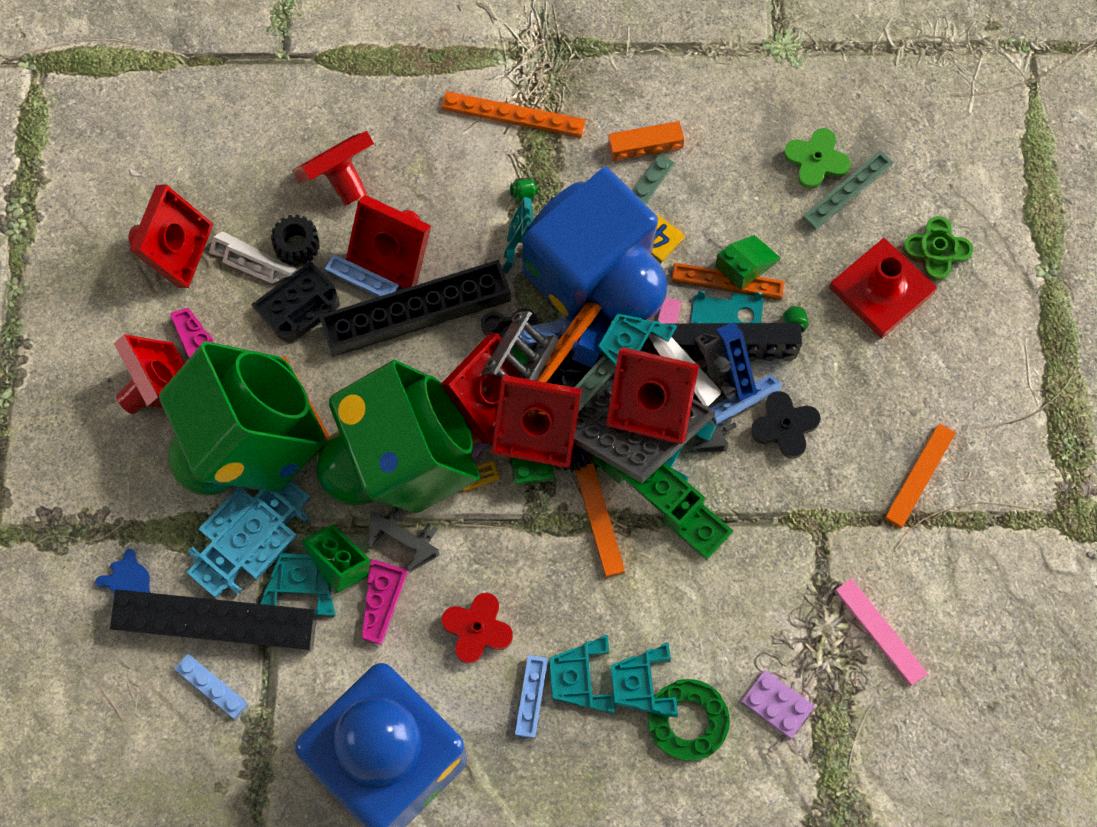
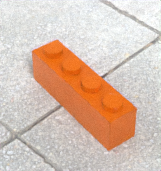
(646, 141)

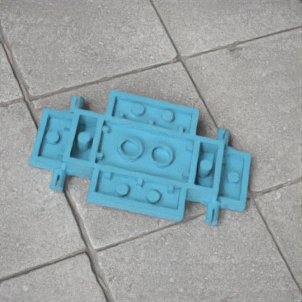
(246, 536)

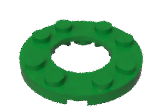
(717, 728)

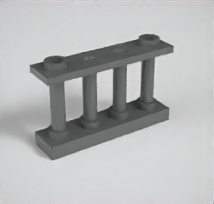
(536, 359)

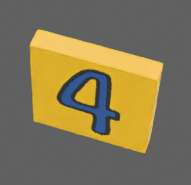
(666, 239)

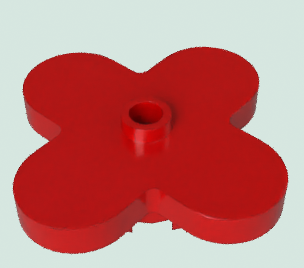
(471, 641)

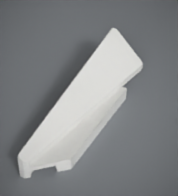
(249, 259)
(704, 387)

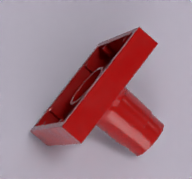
(338, 167)
(170, 236)
(388, 241)
(882, 288)
(151, 368)
(477, 394)
(638, 404)
(533, 436)

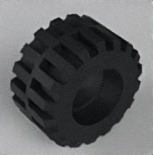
(295, 253)

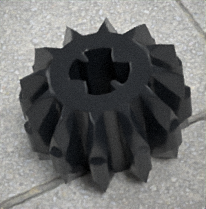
(579, 459)

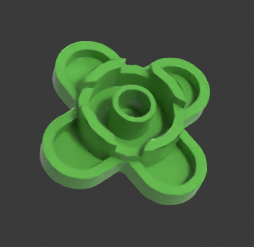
(817, 158)
(938, 248)

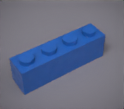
(586, 347)
(736, 353)

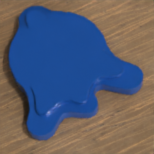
(126, 575)

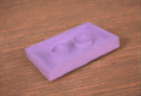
(777, 704)

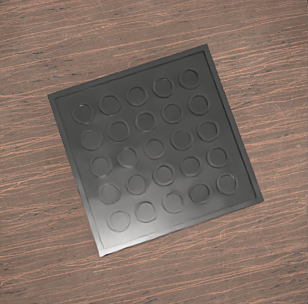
(625, 450)

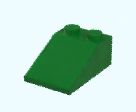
(745, 260)
(337, 558)

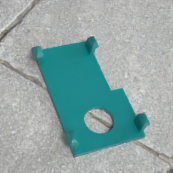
(724, 310)

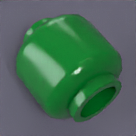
(523, 188)
(796, 315)

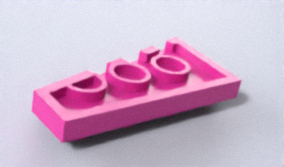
(189, 330)
(383, 592)

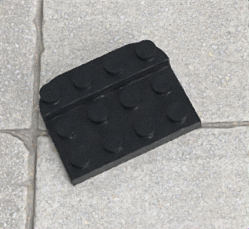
(297, 302)

